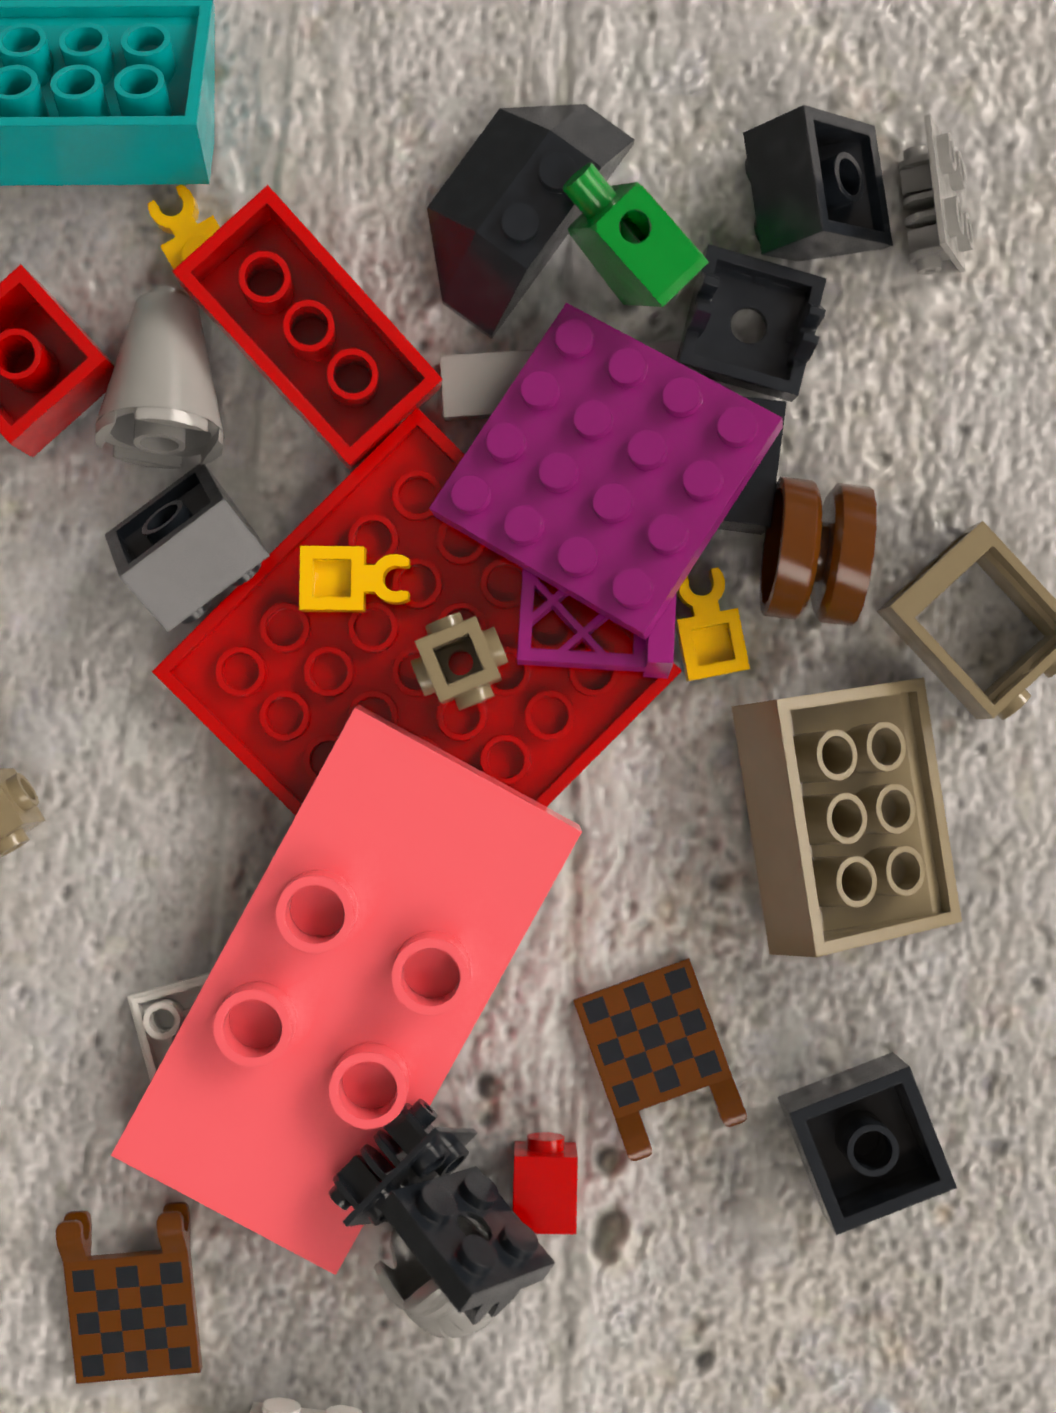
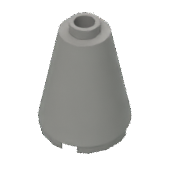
(162, 387)

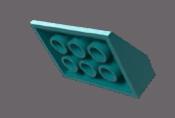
(107, 92)

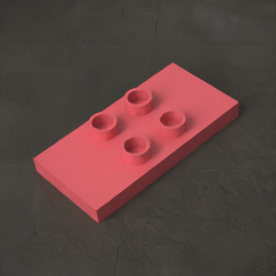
(346, 983)

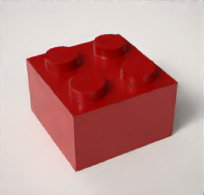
(46, 365)

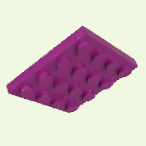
(607, 469)

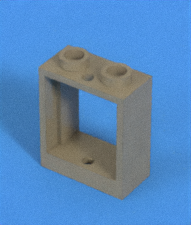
(986, 549)

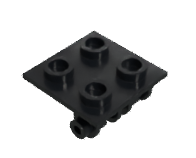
(417, 1157)

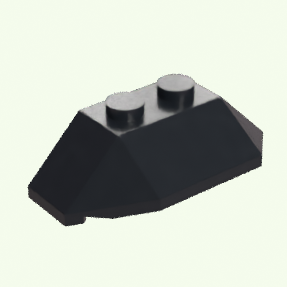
(507, 207)

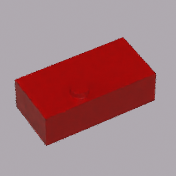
(308, 327)

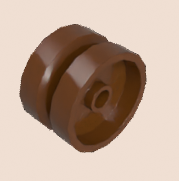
(818, 551)

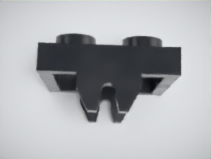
(784, 299)
(468, 1269)

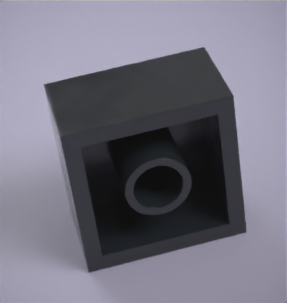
(867, 1142)

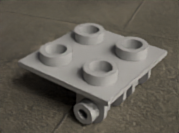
(931, 180)

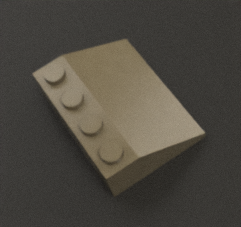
(846, 817)

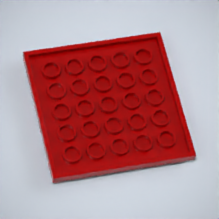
(288, 679)

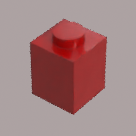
(546, 1183)

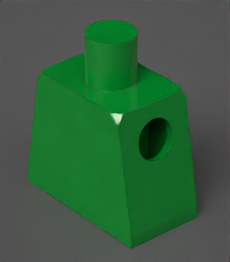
(630, 239)

